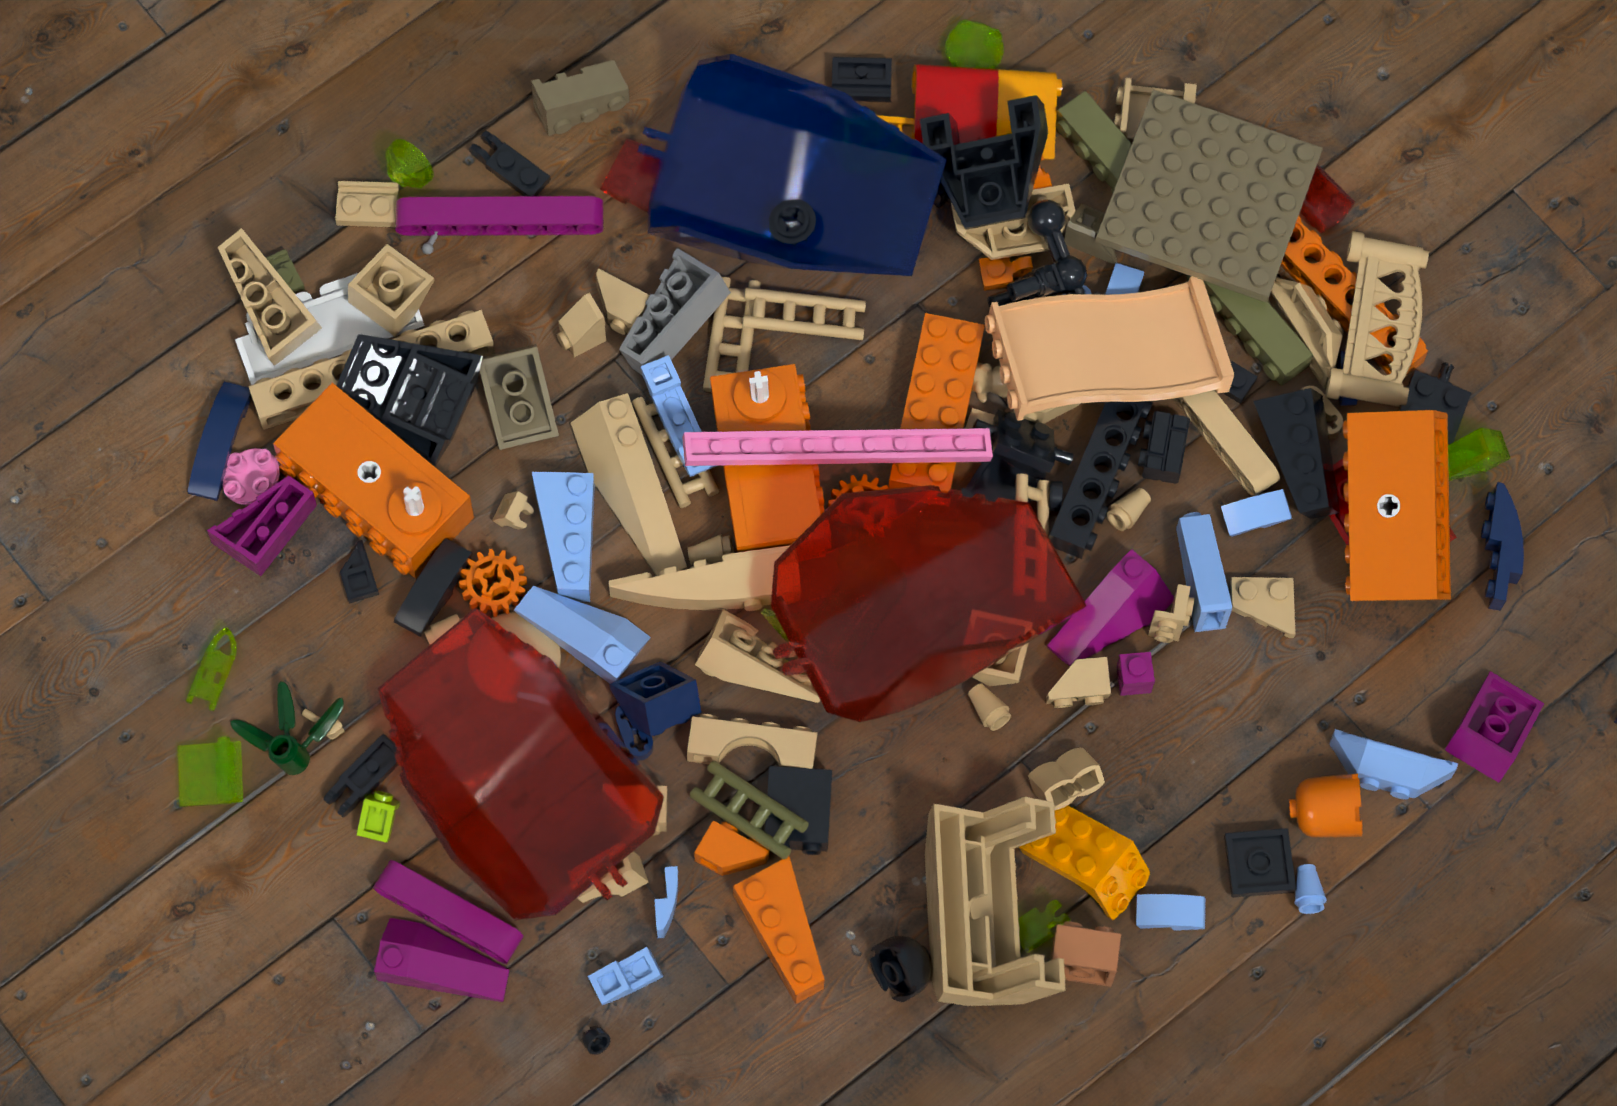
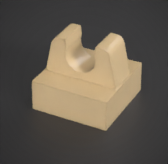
(510, 509)

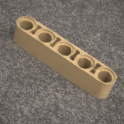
(1230, 441)

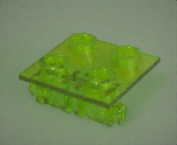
(210, 773)

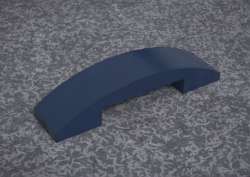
(217, 440)

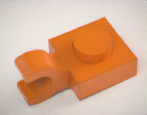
(1000, 272)

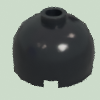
(901, 966)

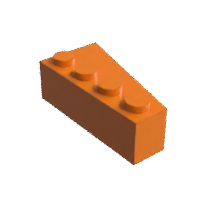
(780, 923)

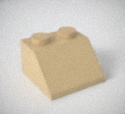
(389, 289)

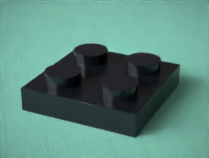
(1259, 863)

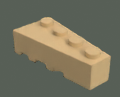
(273, 307)

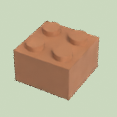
(1087, 953)

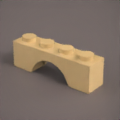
(714, 738)

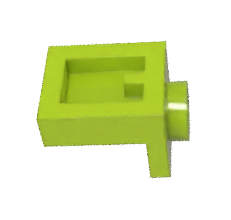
(378, 816)

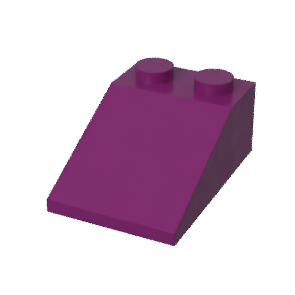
(1494, 727)

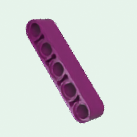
(448, 911)

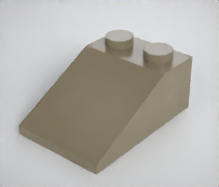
(518, 397)

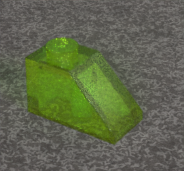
(1476, 453)

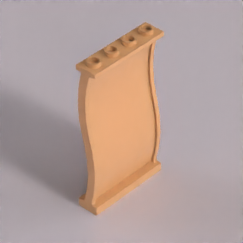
(1109, 347)

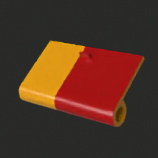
(980, 98)

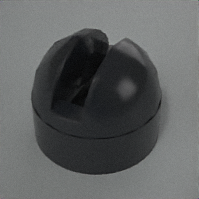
(599, 1045)

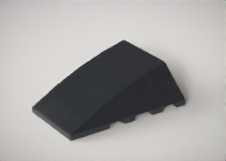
(412, 389)

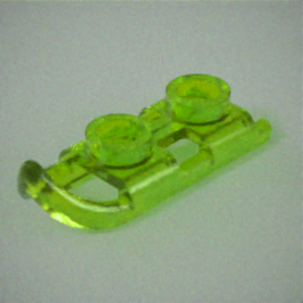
(215, 662)

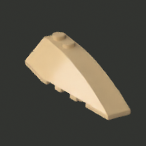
(627, 479)
(735, 583)

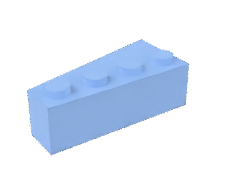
(567, 521)

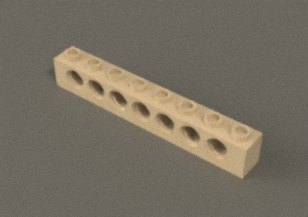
(323, 371)

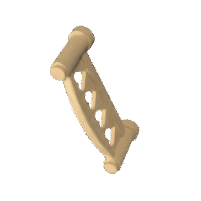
(1358, 377)

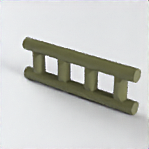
(767, 806)

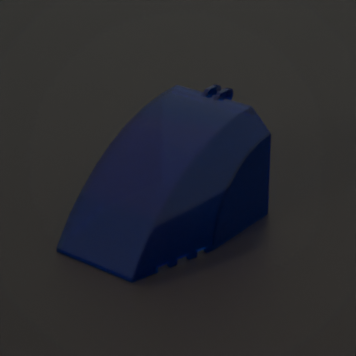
(767, 136)

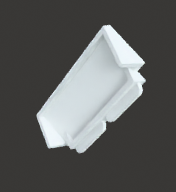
(339, 331)

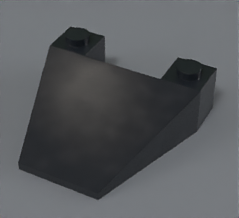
(991, 176)

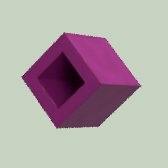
(1135, 673)

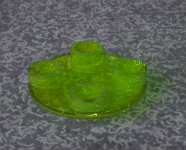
(974, 45)

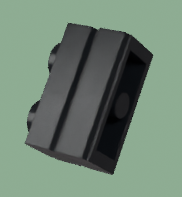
(1165, 447)

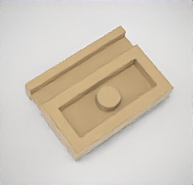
(366, 204)

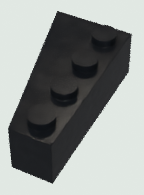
(1302, 447)

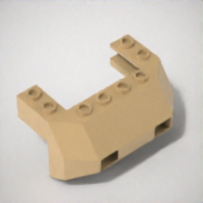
(976, 907)

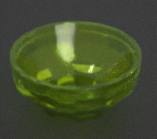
(407, 165)

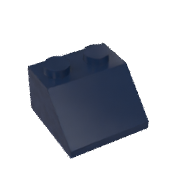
(657, 698)

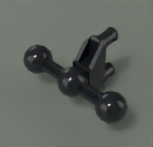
(1064, 275)

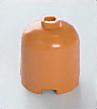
(1328, 806)

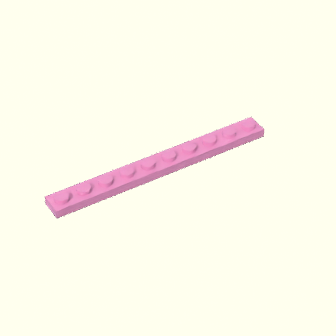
(837, 447)

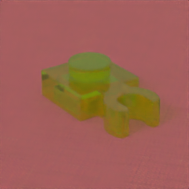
(1035, 926)

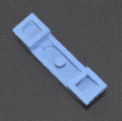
(671, 406)

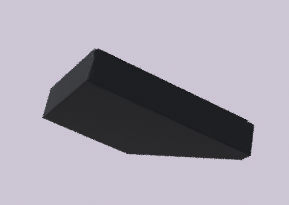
(358, 576)

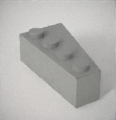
(675, 312)

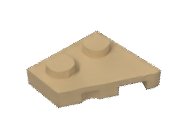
(1266, 601)

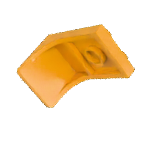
(1093, 858)

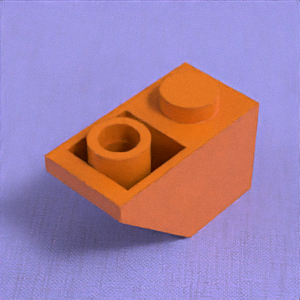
(727, 851)

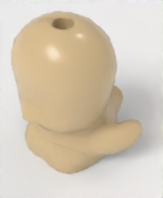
(987, 381)

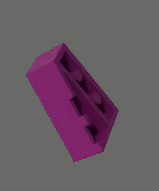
(264, 526)

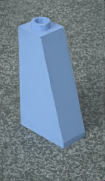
(1203, 572)

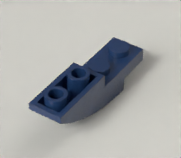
(1505, 541)

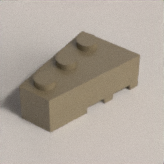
(579, 97)

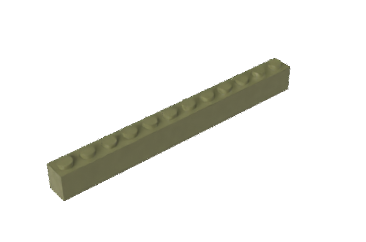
(1251, 319)

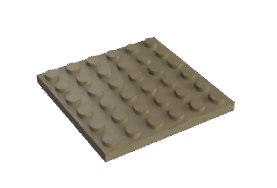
(1209, 195)

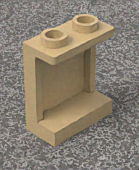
(1134, 102)

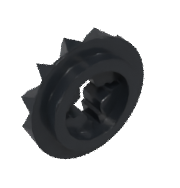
(786, 211)

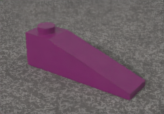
(1113, 610)
(429, 960)

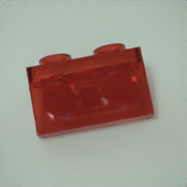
(1325, 202)

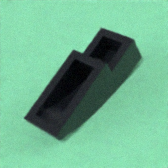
(433, 587)

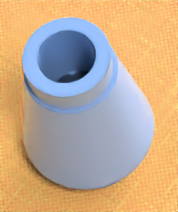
(1309, 891)

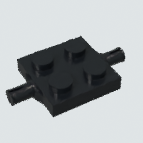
(1438, 395)
(1024, 441)

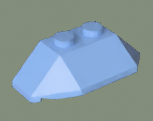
(1390, 767)

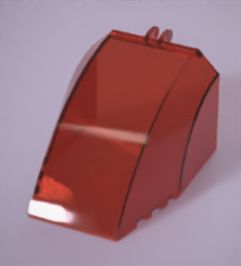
(914, 595)
(516, 769)

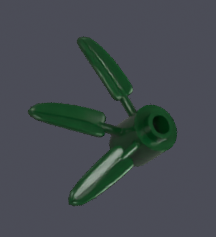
(285, 749)

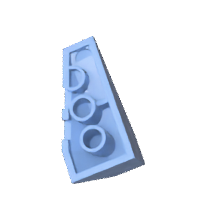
(591, 635)

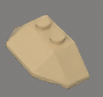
(1015, 236)
(1310, 322)

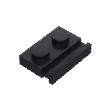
(863, 78)

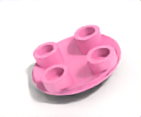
(250, 475)

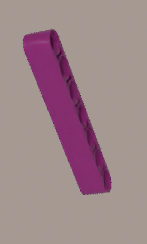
(499, 215)

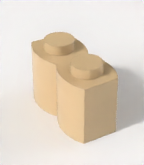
(1070, 776)

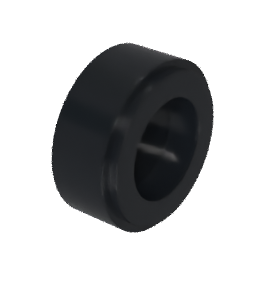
(1056, 495)

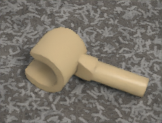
(335, 731)

